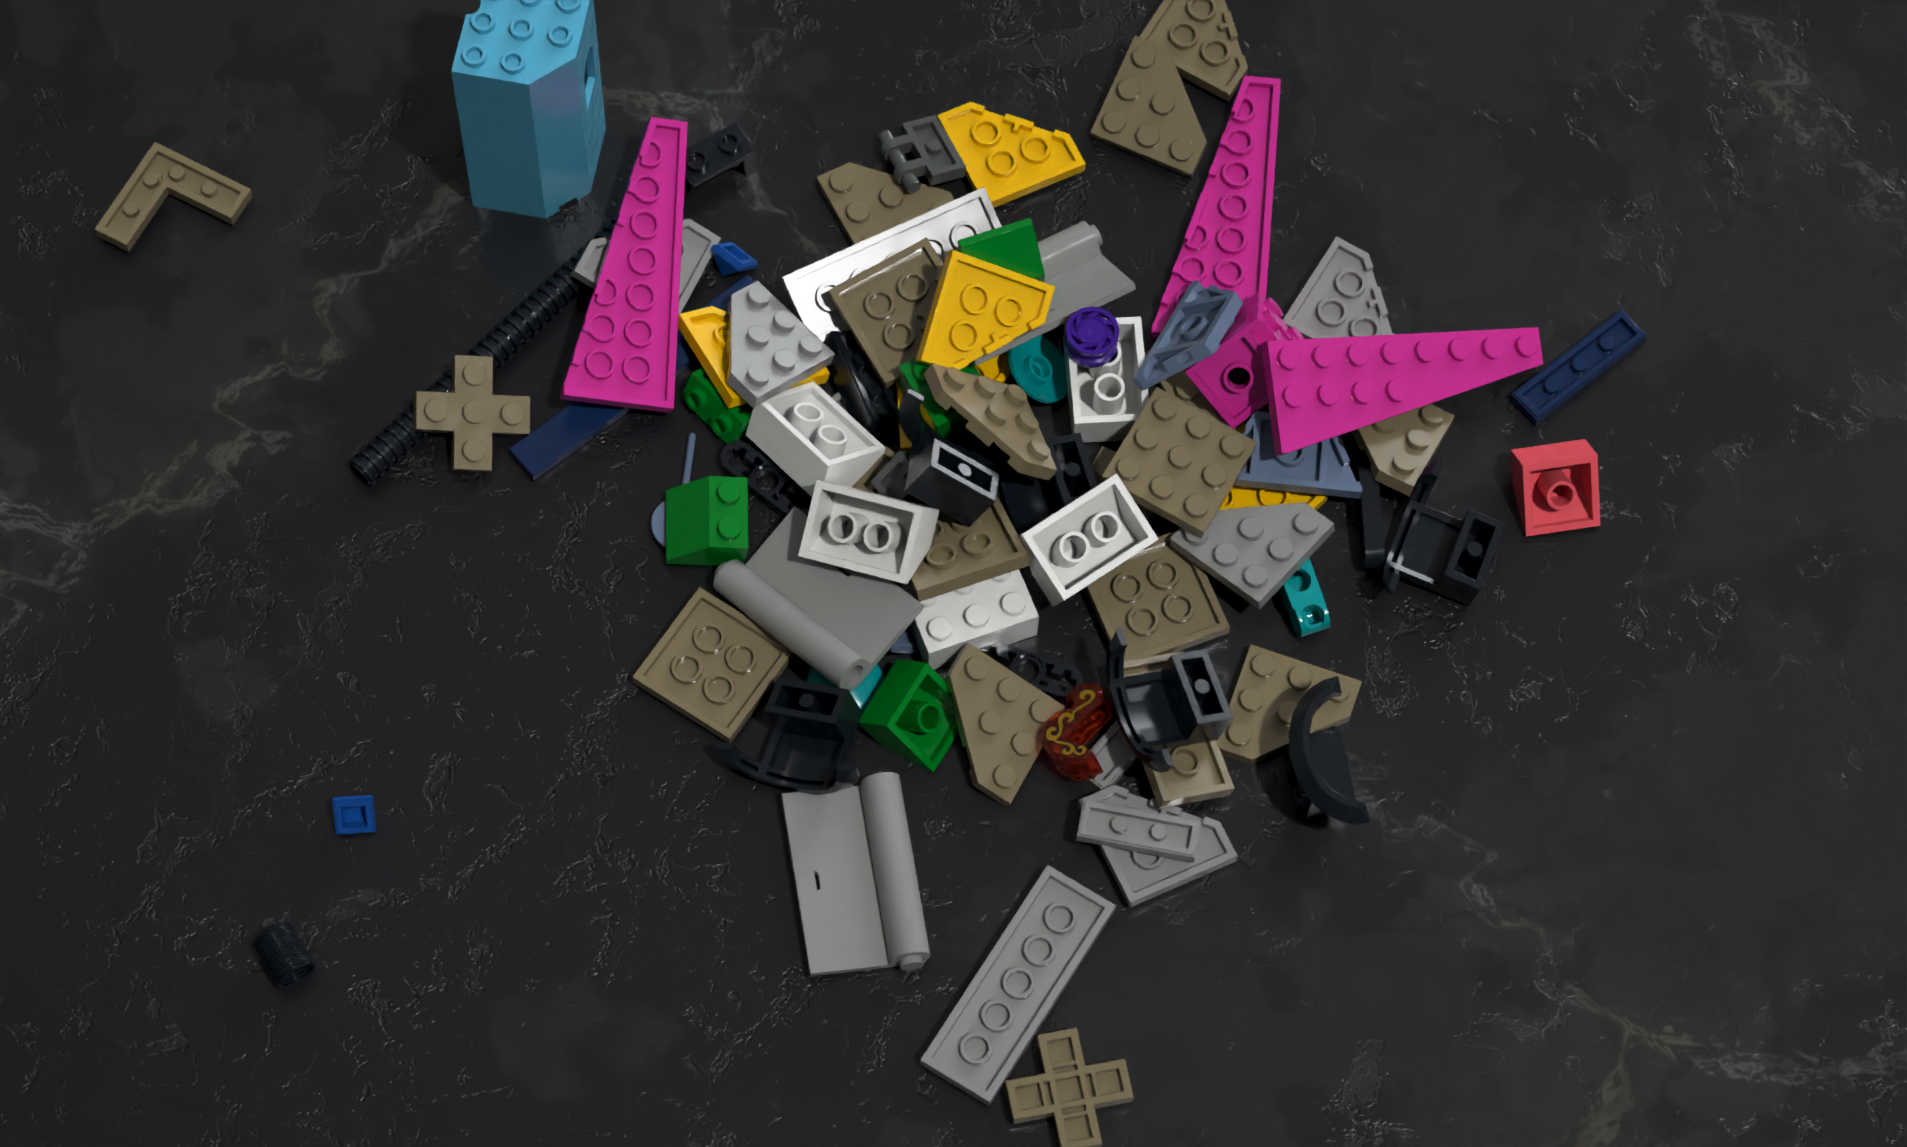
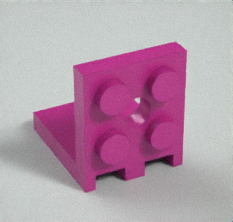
(1242, 350)

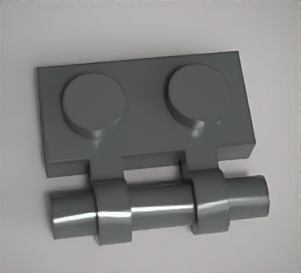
(932, 152)

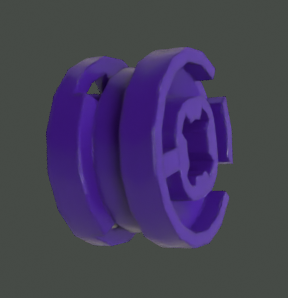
(1090, 338)

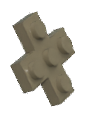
(471, 413)
(1069, 1090)

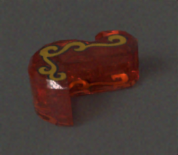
(1072, 728)

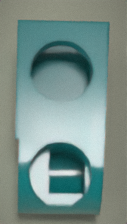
(1305, 601)

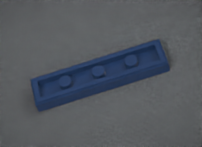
(1578, 367)

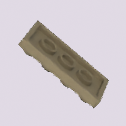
(1198, 768)

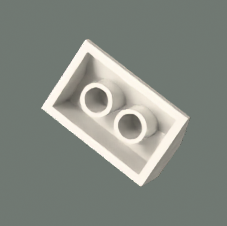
(813, 437)
(867, 531)
(1086, 540)

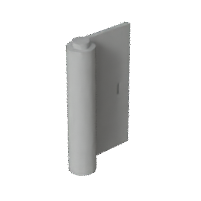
(1080, 279)
(821, 614)
(866, 874)

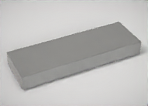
(1138, 830)

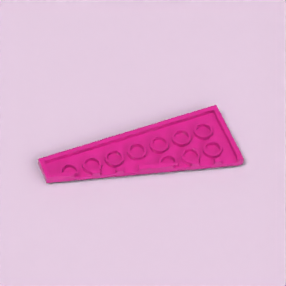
(1233, 216)
(632, 317)
(1352, 382)

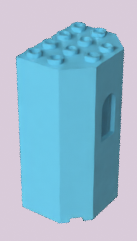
(529, 103)

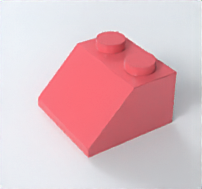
(1556, 487)

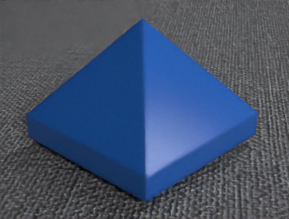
(732, 259)
(354, 814)

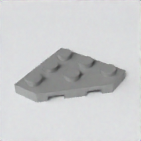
(694, 258)
(1340, 297)
(768, 346)
(1256, 546)
(1147, 875)

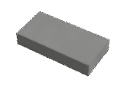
(1113, 756)

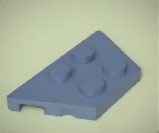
(1190, 333)
(1311, 470)

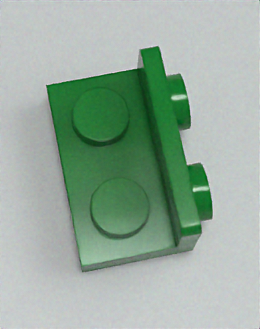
(708, 404)

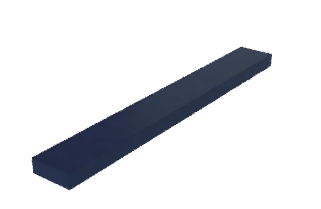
(584, 420)

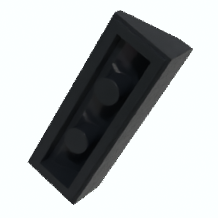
(859, 384)

